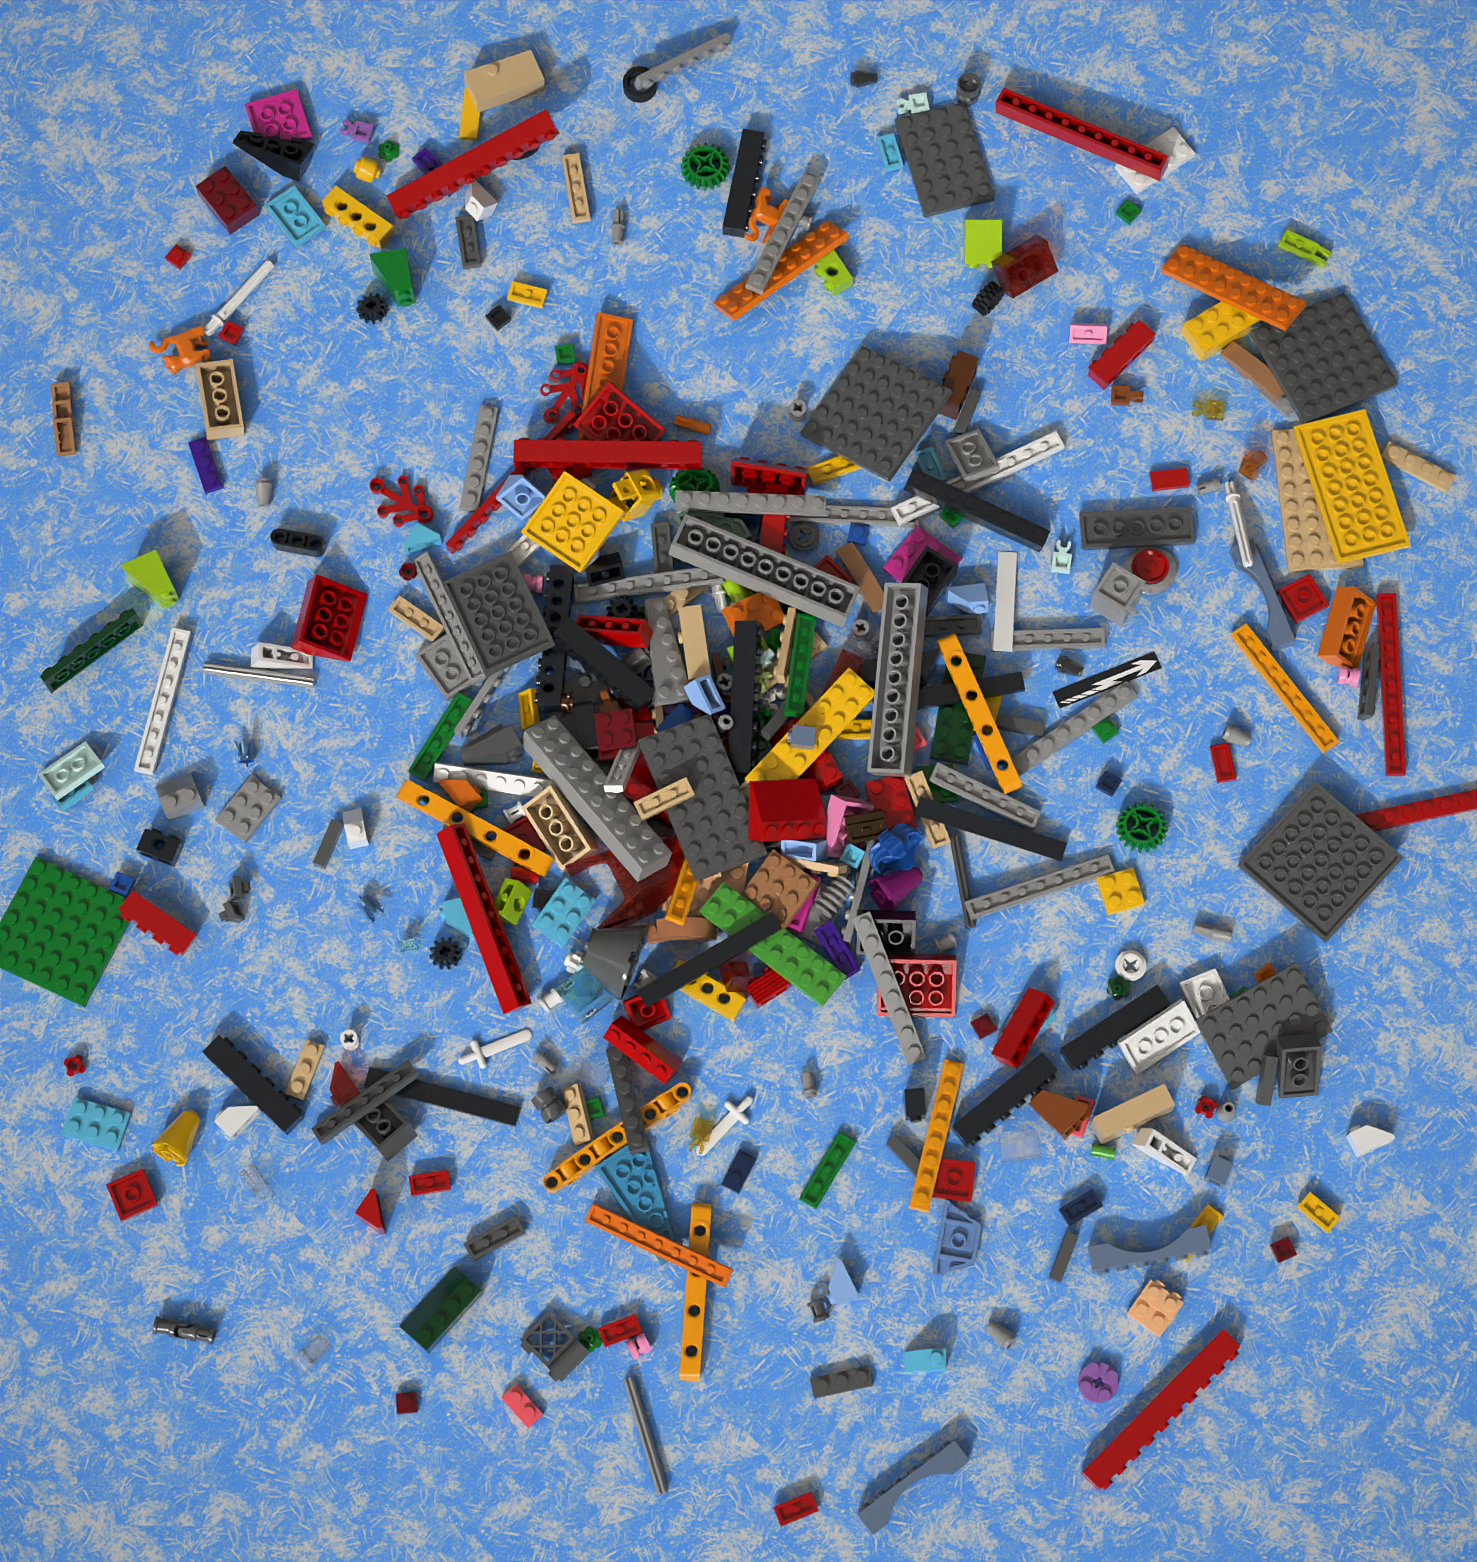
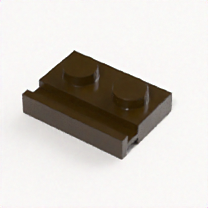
(864, 826)

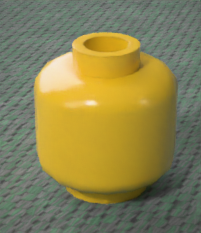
(366, 169)

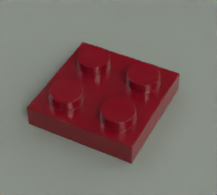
(615, 730)

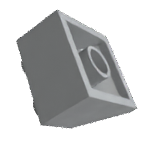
(179, 797)

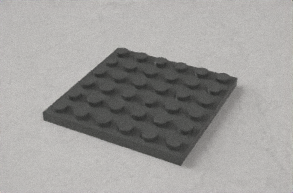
(1324, 359)
(876, 413)
(1320, 861)

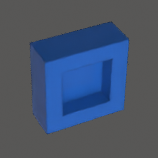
(858, 534)
(122, 884)

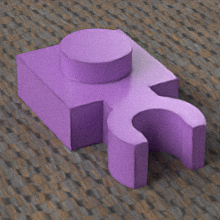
(360, 131)

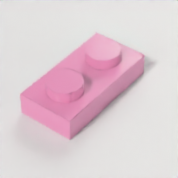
(1088, 333)

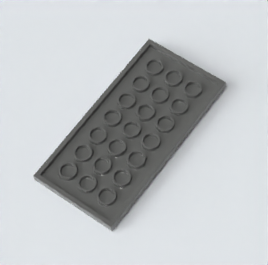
(714, 821)

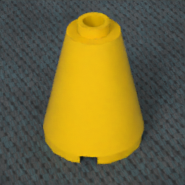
(178, 1138)

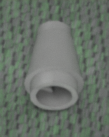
(263, 491)
(1236, 736)
(1223, 1115)
(1002, 1336)

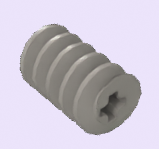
(834, 895)

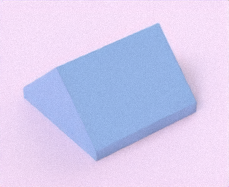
(520, 496)

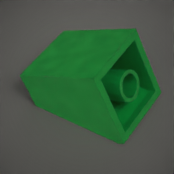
(394, 273)

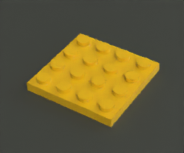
(573, 522)

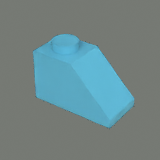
(456, 917)
(925, 1360)

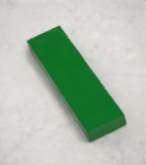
(827, 1170)

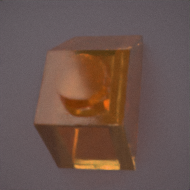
(1253, 464)

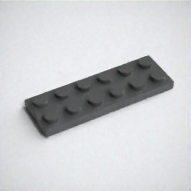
(1136, 528)

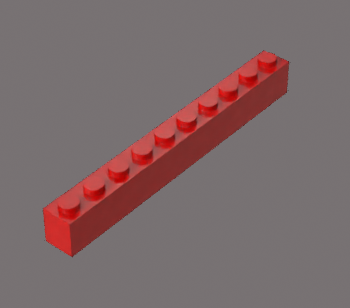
(1082, 134)
(473, 164)
(607, 454)
(484, 918)
(1160, 1410)

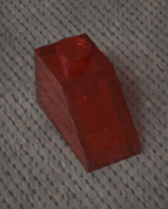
(735, 975)
(342, 1086)

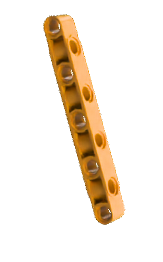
(979, 713)
(477, 828)
(604, 1146)
(695, 1296)

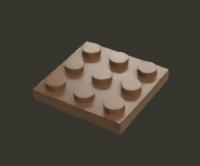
(779, 888)

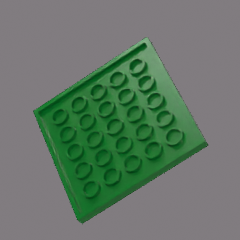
(60, 931)

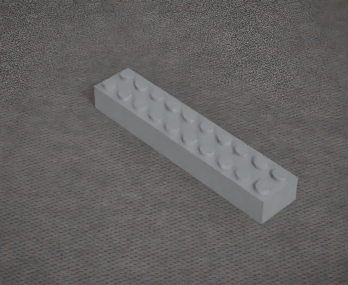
(764, 570)
(897, 679)
(605, 812)

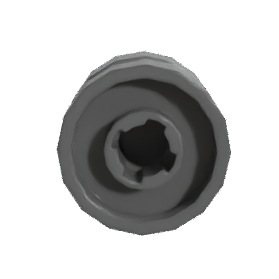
(968, 89)
(547, 1102)

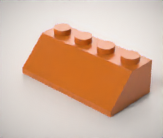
(1347, 627)

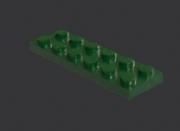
(87, 653)
(953, 726)

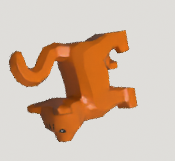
(765, 214)
(185, 345)

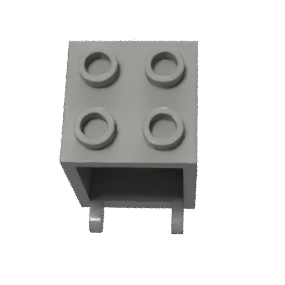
(1118, 594)

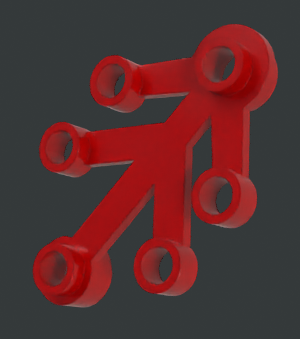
(567, 389)
(404, 502)

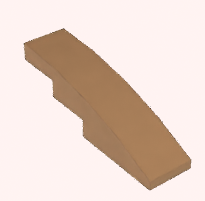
(1253, 369)
(63, 419)
(862, 576)

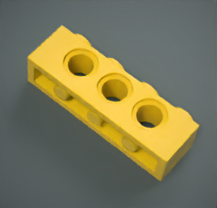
(338, 198)
(729, 1010)

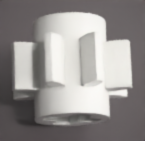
(572, 962)

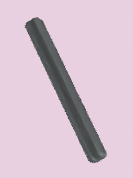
(962, 878)

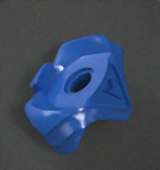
(895, 849)

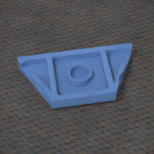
(956, 1241)

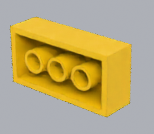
(1217, 329)

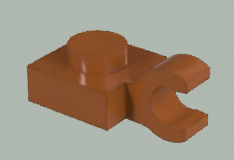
(1122, 396)
(607, 704)

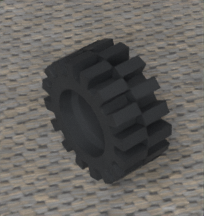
(988, 298)

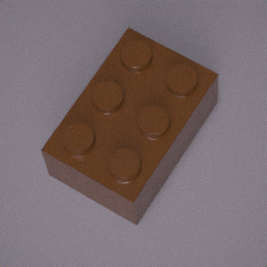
(959, 379)

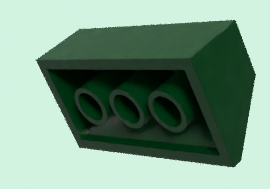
(441, 1309)

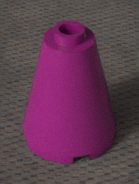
(893, 888)

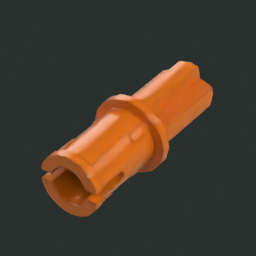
(692, 424)

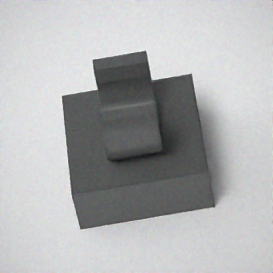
(237, 888)
(232, 912)

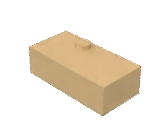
(504, 81)
(219, 399)
(693, 641)
(560, 827)
(1132, 1114)

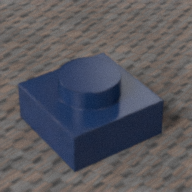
(1108, 783)

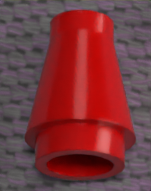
(524, 875)

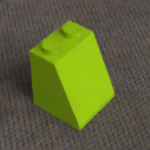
(981, 242)
(151, 578)

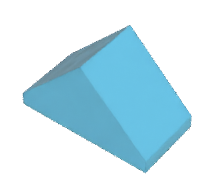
(420, 539)

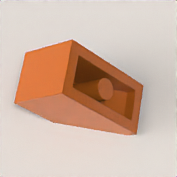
(462, 793)

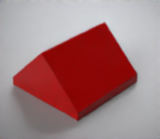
(643, 1016)
(370, 1212)

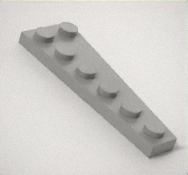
(665, 656)

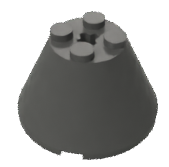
(612, 954)

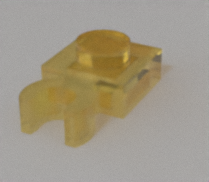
(1212, 409)
(701, 1132)

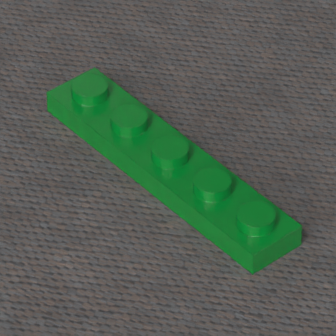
(439, 738)

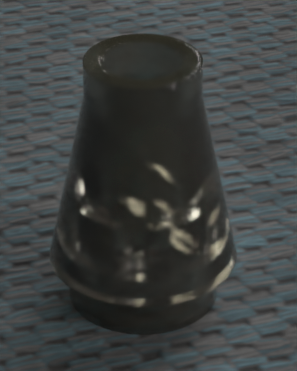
(862, 78)
(1068, 666)

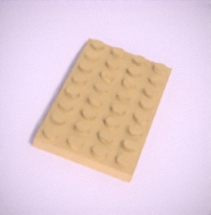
(1302, 525)

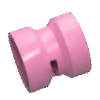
(534, 583)
(1353, 676)
(642, 1343)

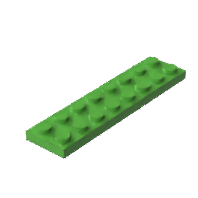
(780, 951)

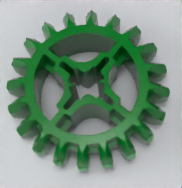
(706, 173)
(694, 481)
(1148, 841)

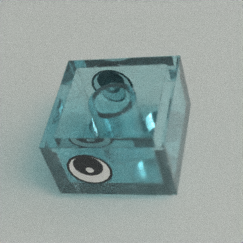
(584, 995)

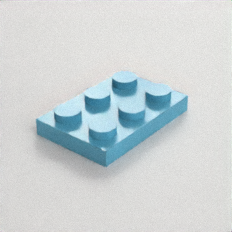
(295, 216)
(563, 912)
(96, 1124)

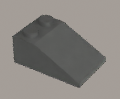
(496, 749)
(1298, 1065)
(386, 1130)

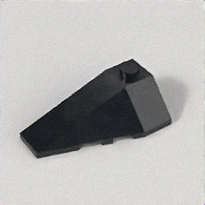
(284, 156)

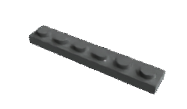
(627, 1101)
(365, 1102)

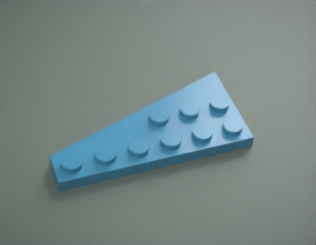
(637, 1190)

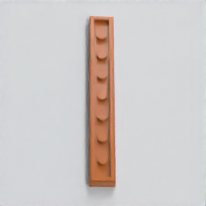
(659, 1245)

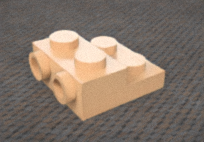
(1155, 1307)

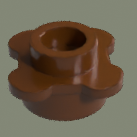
(567, 702)

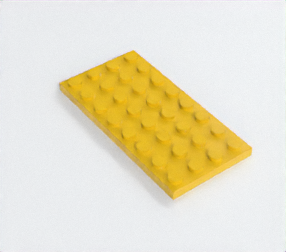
(1351, 486)

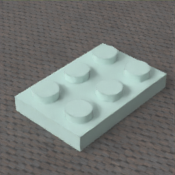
(71, 770)

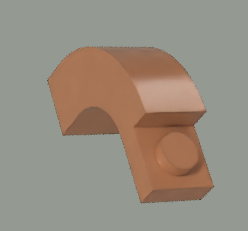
(693, 929)

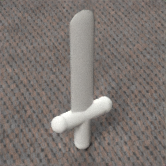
(481, 1053)
(727, 1122)

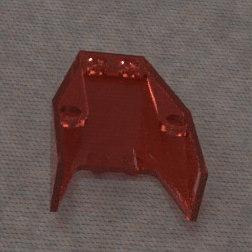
(640, 897)

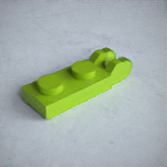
(1304, 248)

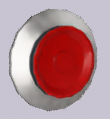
(1153, 566)

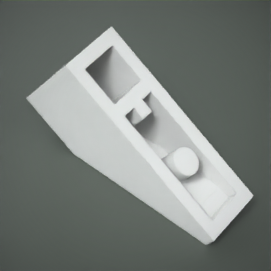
(279, 657)
(1164, 1150)

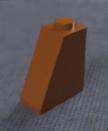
(1060, 1112)

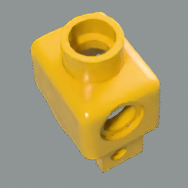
(638, 488)

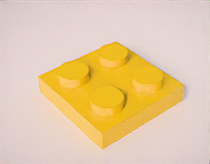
(1120, 891)

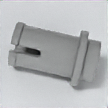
(1209, 486)
(724, 722)
(544, 1062)
(808, 1085)

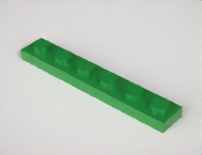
(800, 665)

